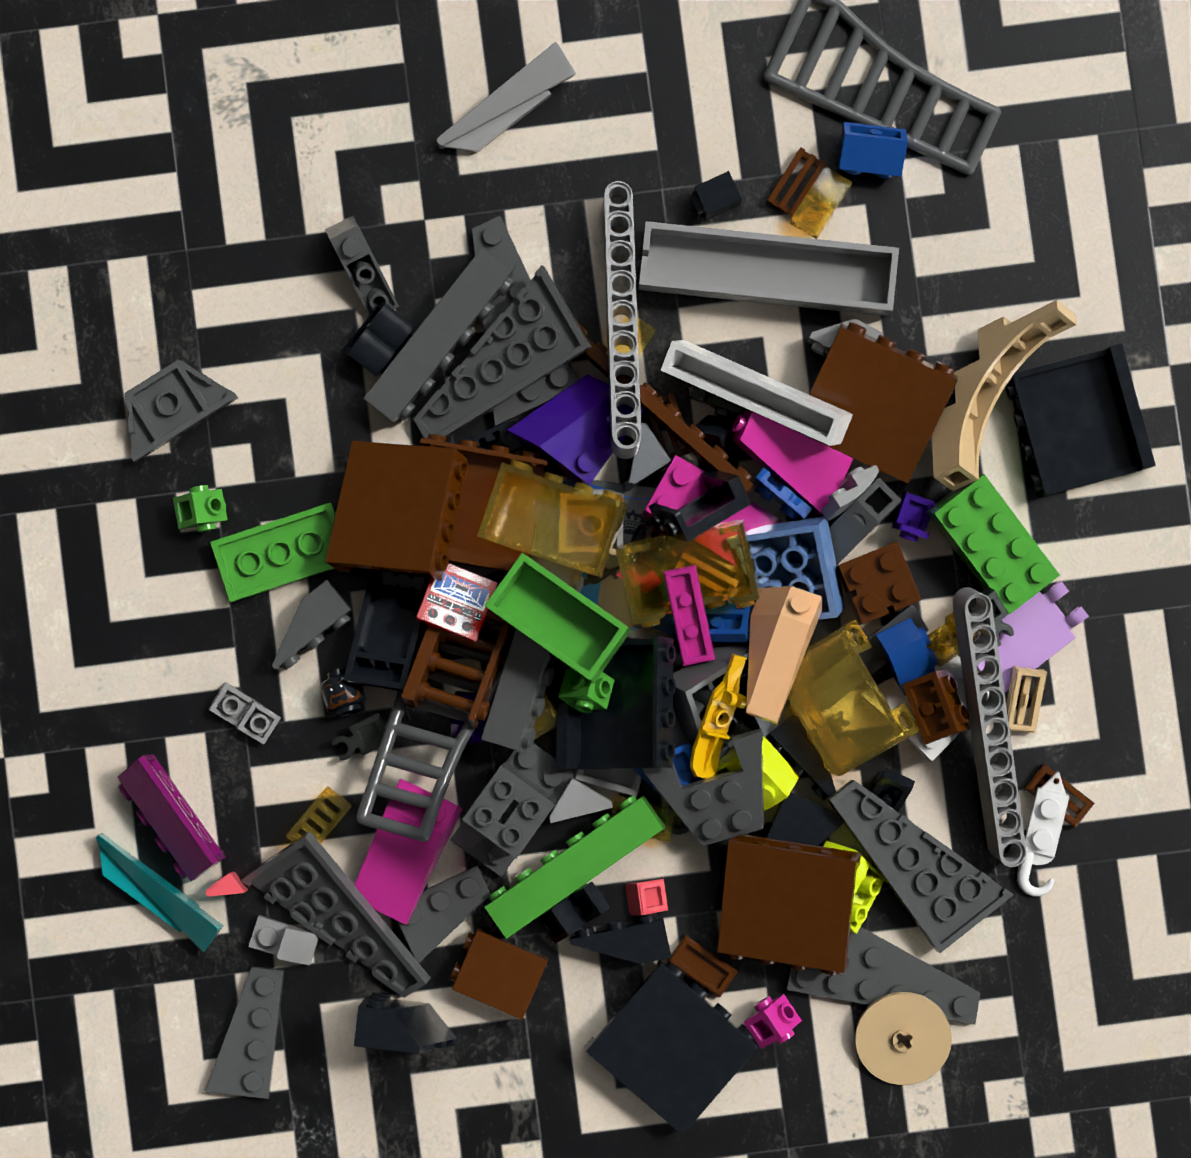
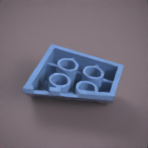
(800, 557)

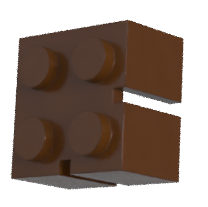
(879, 581)

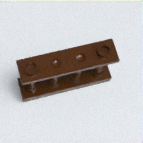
(429, 660)

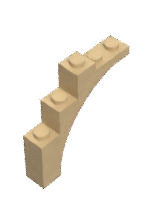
(979, 385)

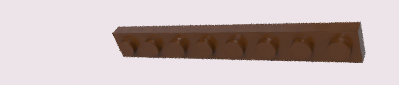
(669, 419)

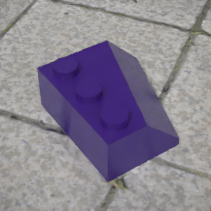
(572, 429)

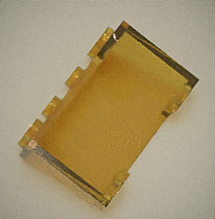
(553, 518)
(722, 565)
(844, 705)

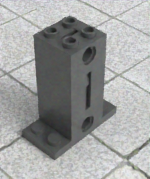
(511, 808)

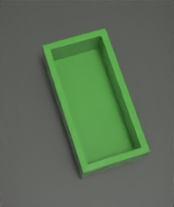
(993, 543)
(557, 618)

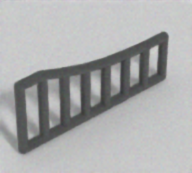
(910, 71)
(454, 745)

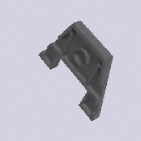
(723, 803)

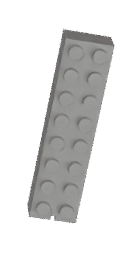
(768, 268)

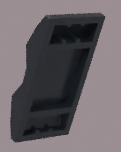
(387, 630)

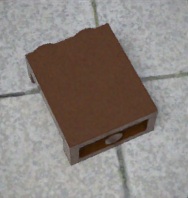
(498, 973)

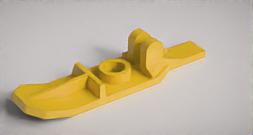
(714, 732)

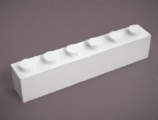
(757, 392)

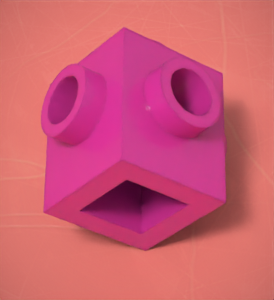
(772, 1021)

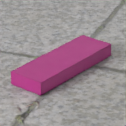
(689, 615)

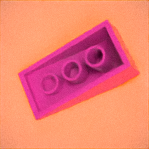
(684, 483)
(400, 866)

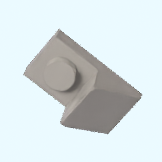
(284, 940)

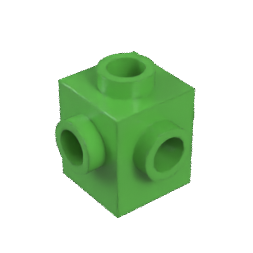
(200, 509)
(583, 694)

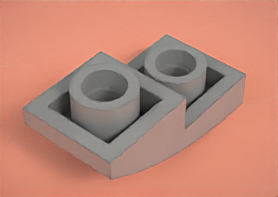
(852, 489)
(244, 713)

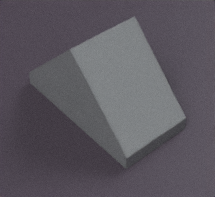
(578, 801)

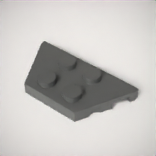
(170, 406)

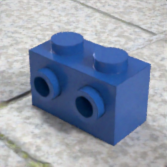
(872, 150)
(907, 652)

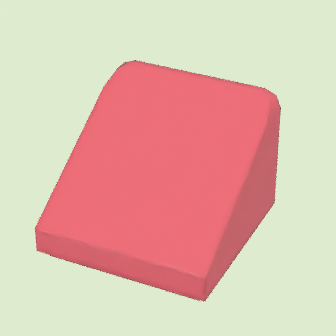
(227, 885)
(646, 897)

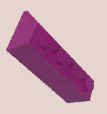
(170, 816)

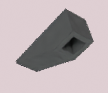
(360, 264)
(862, 518)
(313, 618)

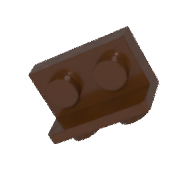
(937, 706)

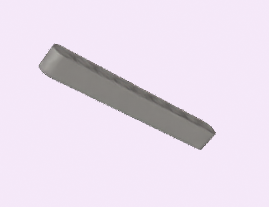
(621, 333)
(980, 716)

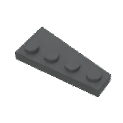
(250, 1043)

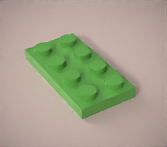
(275, 552)

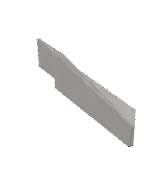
(509, 102)

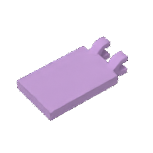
(1038, 632)

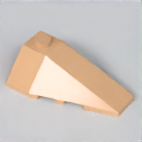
(777, 643)

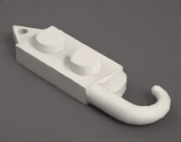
(1043, 832)

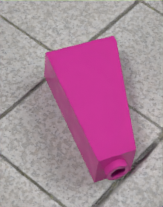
(792, 458)

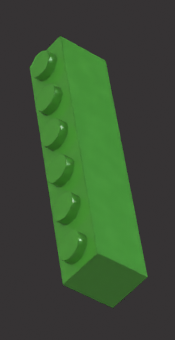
(575, 866)

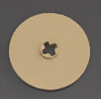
(904, 1014)

